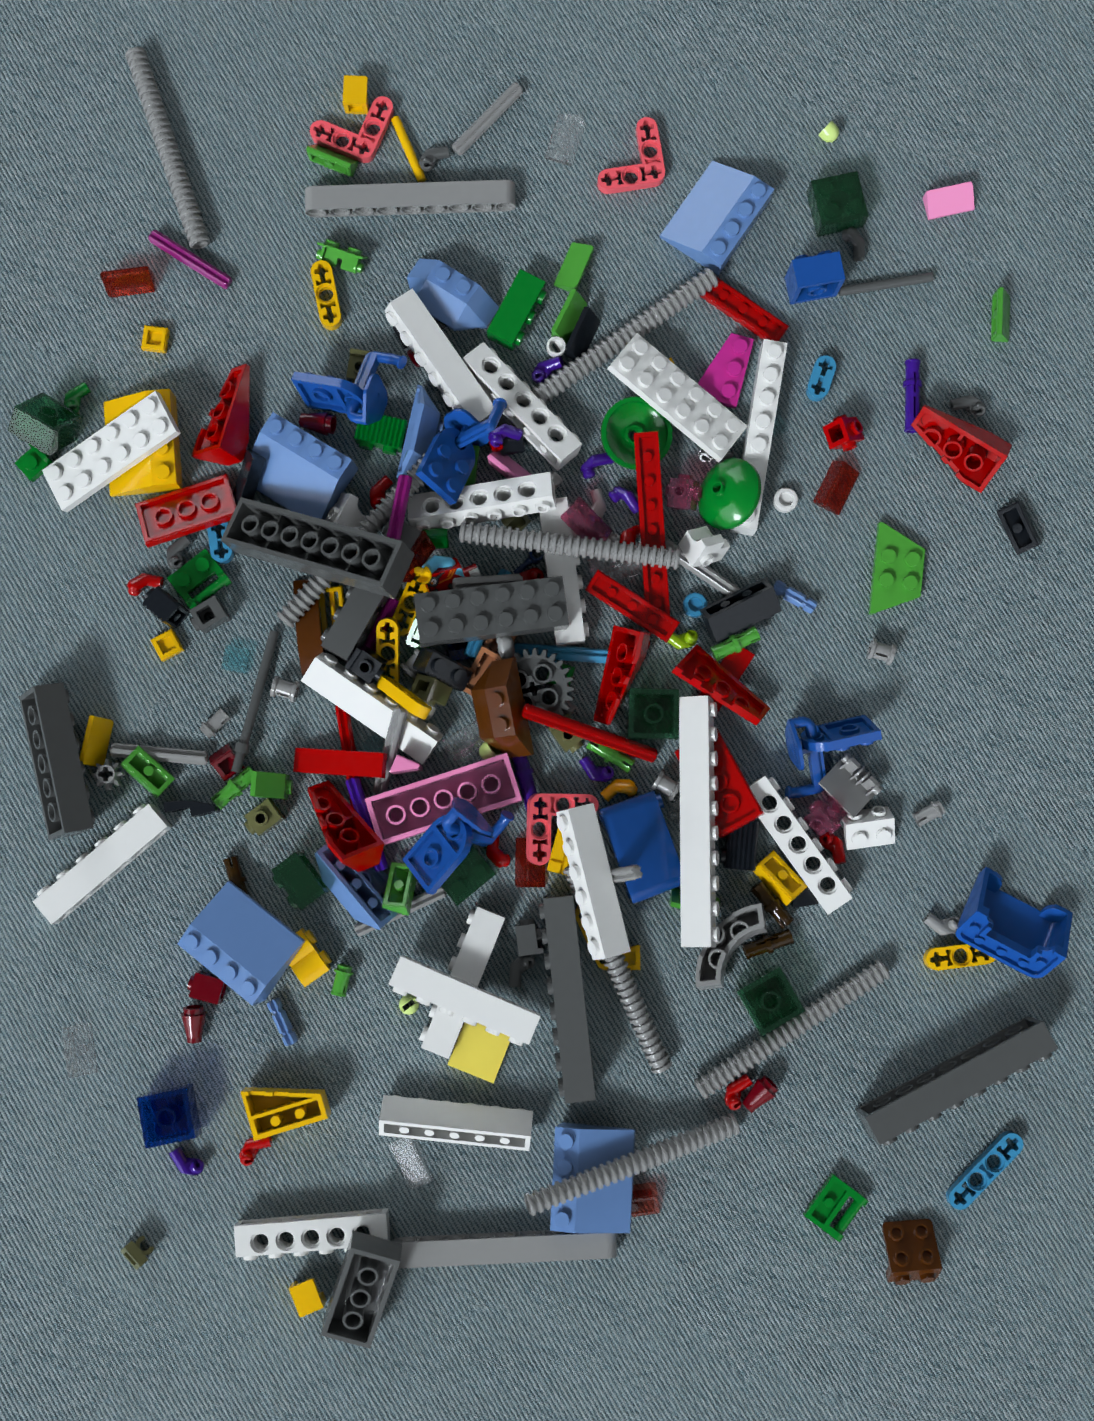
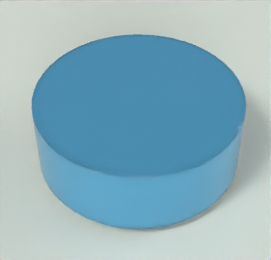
(693, 603)

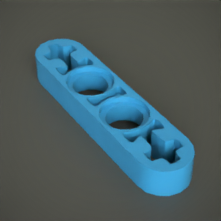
(980, 1166)

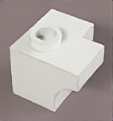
(346, 511)
(703, 547)

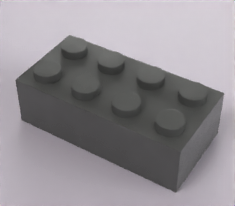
(361, 1289)

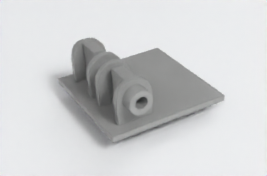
(850, 785)

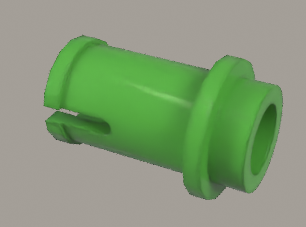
(341, 980)

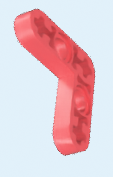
(362, 139)
(647, 164)
(548, 810)

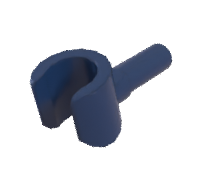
(530, 560)

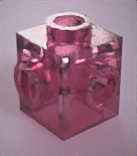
(683, 492)
(825, 816)

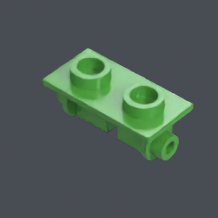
(350, 258)

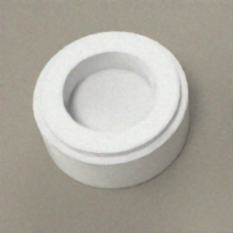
(785, 500)

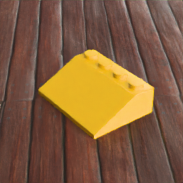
(159, 470)

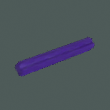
(358, 799)

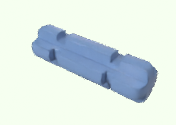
(794, 597)
(282, 1022)

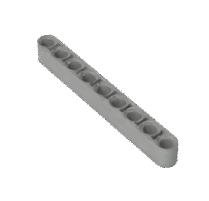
(410, 198)
(504, 1248)

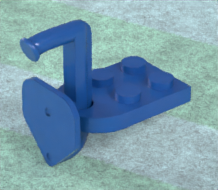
(361, 401)
(452, 453)
(822, 738)
(449, 842)

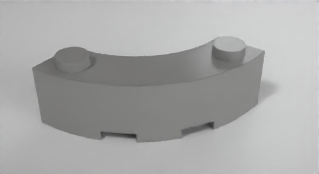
(733, 932)

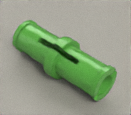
(735, 643)
(613, 756)
(233, 788)

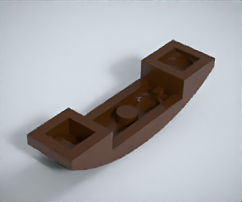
(308, 631)

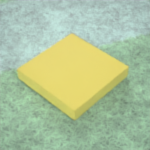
(479, 1052)

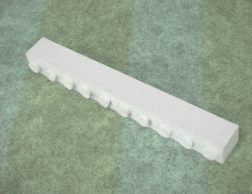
(697, 822)

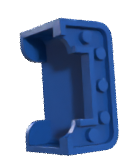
(642, 839)
(1012, 929)

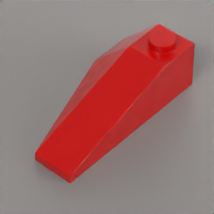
(228, 429)
(963, 446)
(622, 664)
(345, 829)

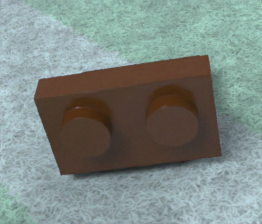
(911, 1251)

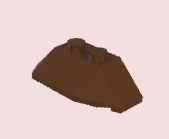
(498, 709)

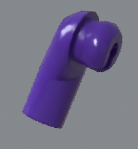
(545, 368)
(496, 437)
(594, 461)
(625, 495)
(596, 773)
(186, 1165)

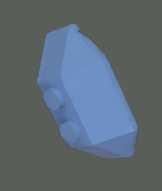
(451, 296)
(422, 427)
(357, 891)

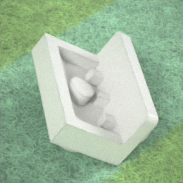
(869, 828)

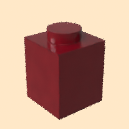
(206, 987)

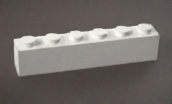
(437, 355)
(566, 567)
(369, 705)
(102, 864)
(593, 882)
(468, 966)
(465, 1000)
(455, 1122)

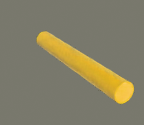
(408, 149)

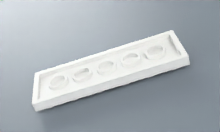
(677, 397)
(111, 451)

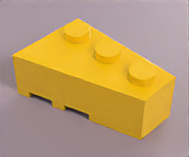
(283, 1109)

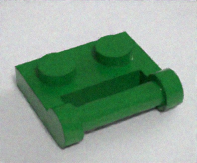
(194, 574)
(828, 1204)

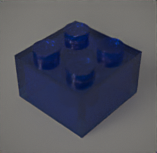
(169, 1116)

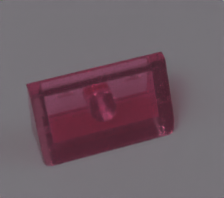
(585, 521)

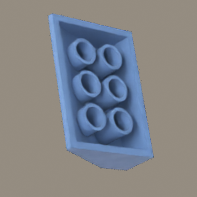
(717, 215)
(301, 469)
(241, 943)
(581, 1148)

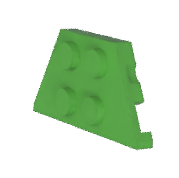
(896, 570)

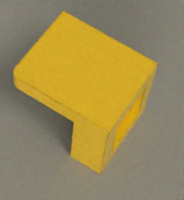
(355, 94)
(307, 1297)

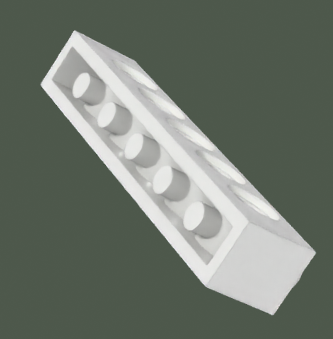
(539, 435)
(484, 502)
(830, 898)
(250, 1249)

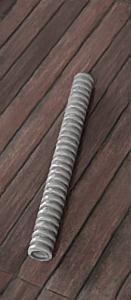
(167, 147)
(618, 340)
(569, 545)
(317, 585)
(635, 1008)
(792, 1029)
(631, 1164)

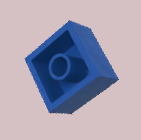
(814, 277)

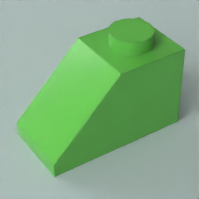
(270, 785)

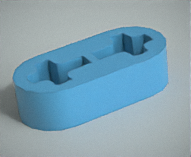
(826, 379)
(214, 544)

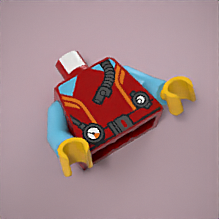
(441, 570)

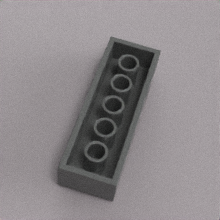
(491, 611)
(359, 612)
(56, 760)

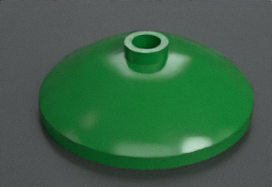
(634, 416)
(729, 493)

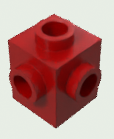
(844, 433)

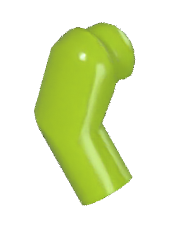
(683, 640)

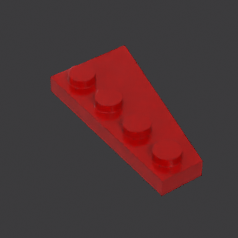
(714, 680)

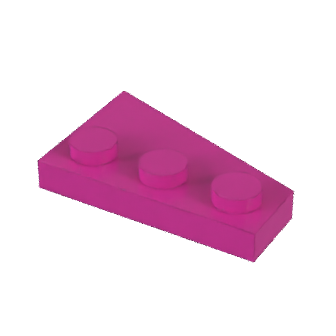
(727, 370)

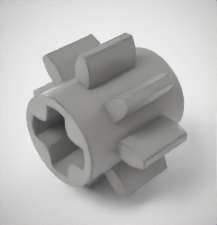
(102, 769)

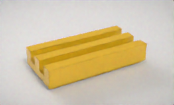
(331, 590)

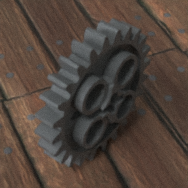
(530, 665)

